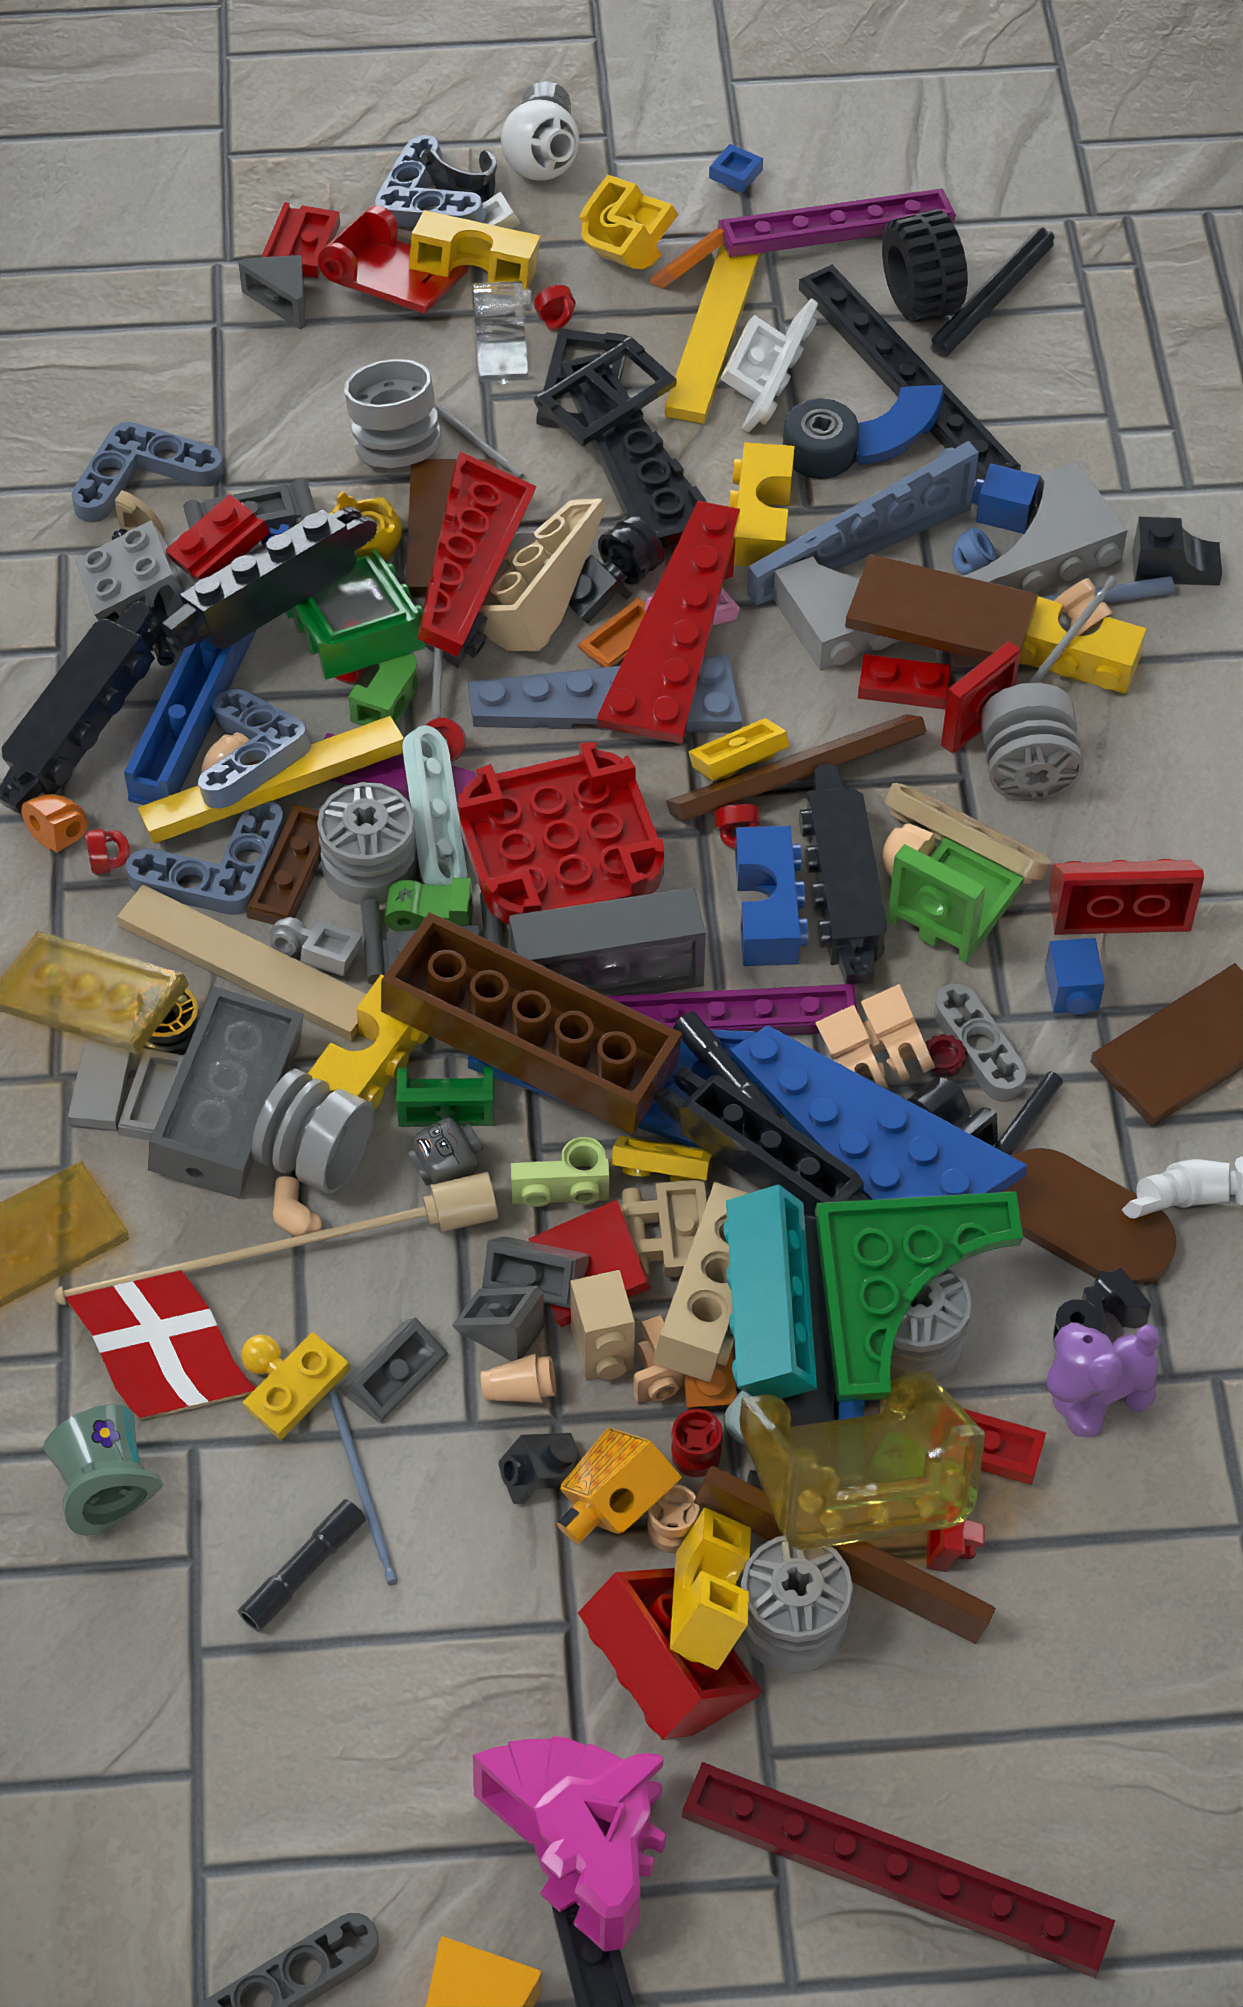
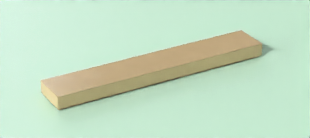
(243, 960)

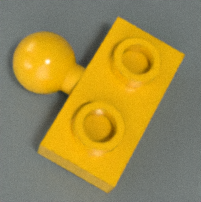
(292, 1384)

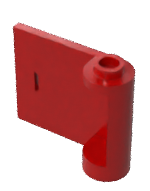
(376, 263)

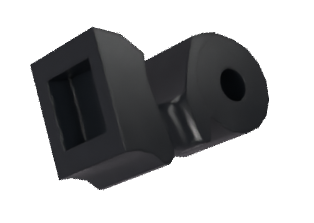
(949, 1103)
(1108, 1293)

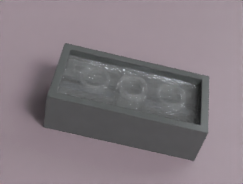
(619, 944)
(220, 1090)

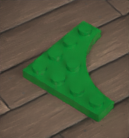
(883, 1257)

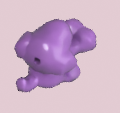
(1094, 1373)

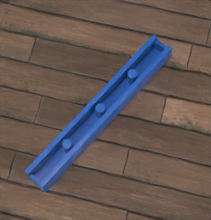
(183, 716)

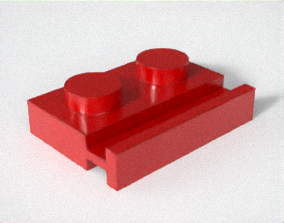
(304, 234)
(217, 539)

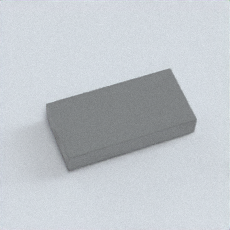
(99, 1086)
(149, 1093)

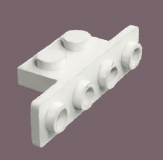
(762, 359)

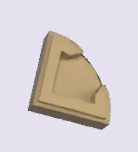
(134, 512)

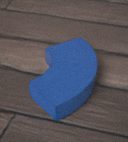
(901, 425)

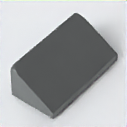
(526, 1263)
(393, 1369)

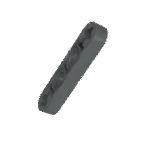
(275, 1973)

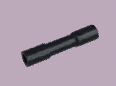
(710, 1051)
(279, 1588)

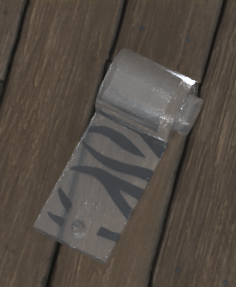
(501, 330)

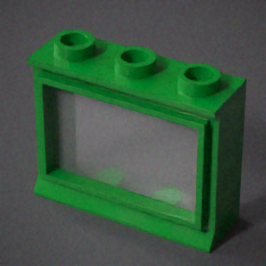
(360, 619)

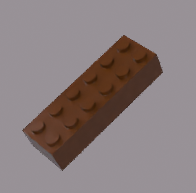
(530, 1022)

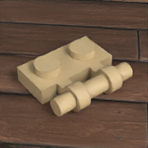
(677, 1210)

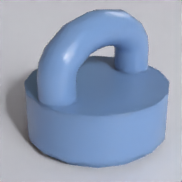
(975, 548)

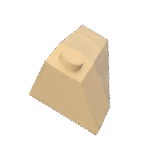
(538, 582)

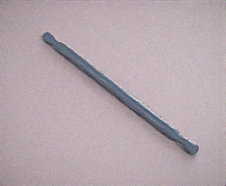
(361, 1485)

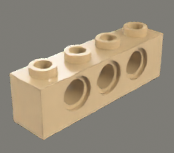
(685, 1340)

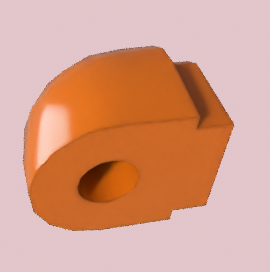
(54, 821)

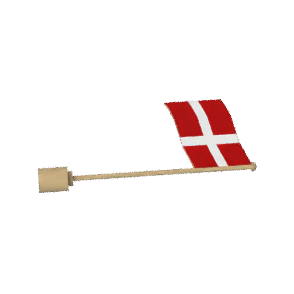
(164, 1338)

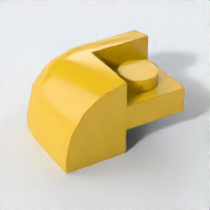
(625, 223)

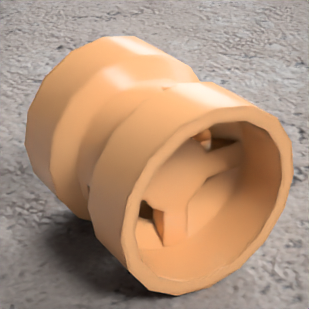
(1075, 602)
(672, 1509)

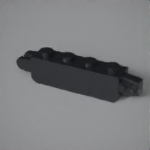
(270, 579)
(78, 705)
(845, 876)
(757, 1142)

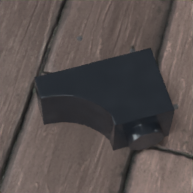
(1167, 550)

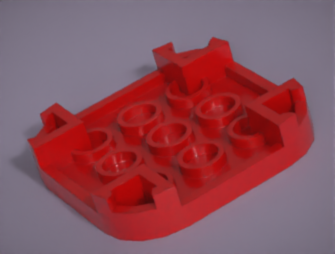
(560, 834)

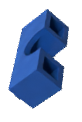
(771, 926)

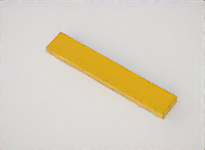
(711, 336)
(321, 763)

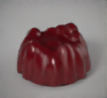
(947, 1055)

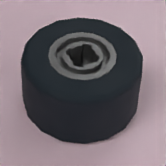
(823, 437)

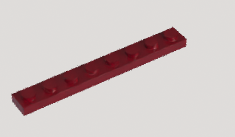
(899, 1869)

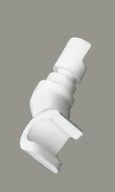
(1188, 1185)

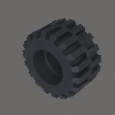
(925, 265)

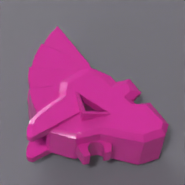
(586, 1823)

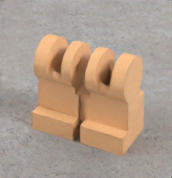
(888, 1028)

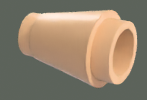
(520, 1380)

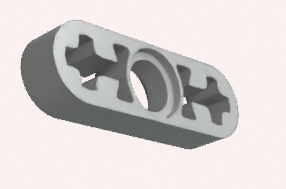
(981, 1061)

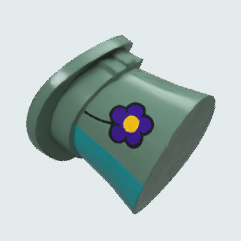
(101, 1468)

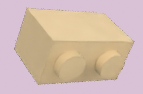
(602, 1325)

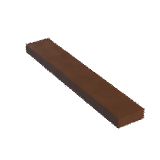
(795, 767)
(867, 1564)

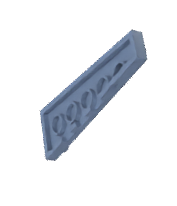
(890, 516)
(576, 697)

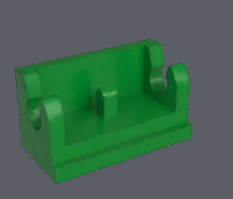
(431, 1100)

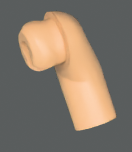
(290, 1213)

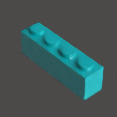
(770, 1294)

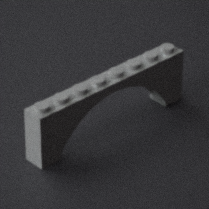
(1066, 538)

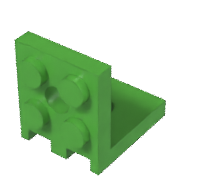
(950, 895)

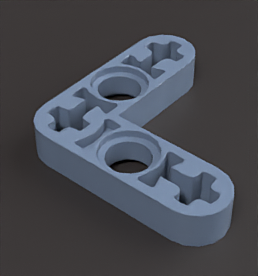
(410, 198)
(135, 447)
(233, 776)
(216, 877)

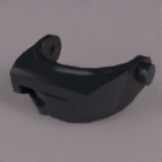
(448, 178)

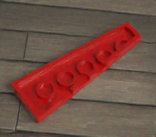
(473, 539)
(665, 659)

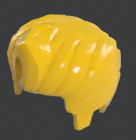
(386, 518)

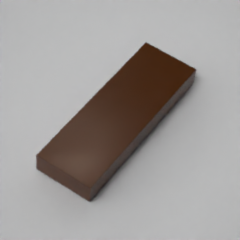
(288, 869)

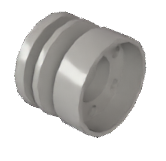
(393, 413)
(1031, 742)
(366, 841)
(312, 1131)
(933, 1329)
(792, 1630)

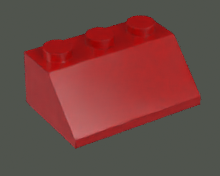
(1124, 896)
(633, 1628)

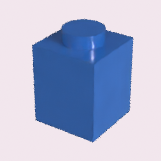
(1006, 498)
(1074, 975)

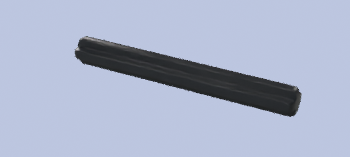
(992, 292)

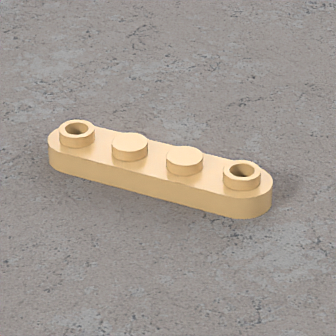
(945, 821)

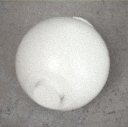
(540, 140)

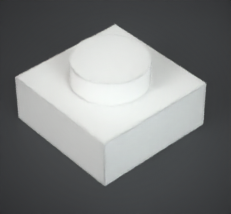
(499, 212)

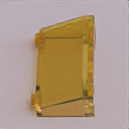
(867, 1474)

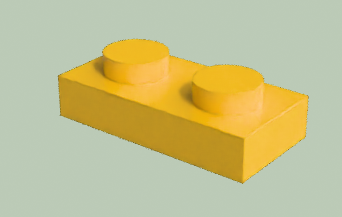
(739, 749)
(644, 1156)

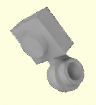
(324, 947)

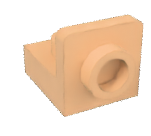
(654, 1381)

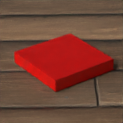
(973, 691)
(610, 1247)

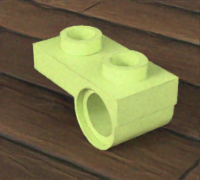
(560, 1181)

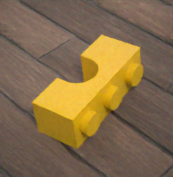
(449, 241)
(763, 481)
(1101, 659)
(371, 1069)
(707, 1605)

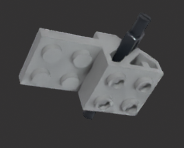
(135, 570)

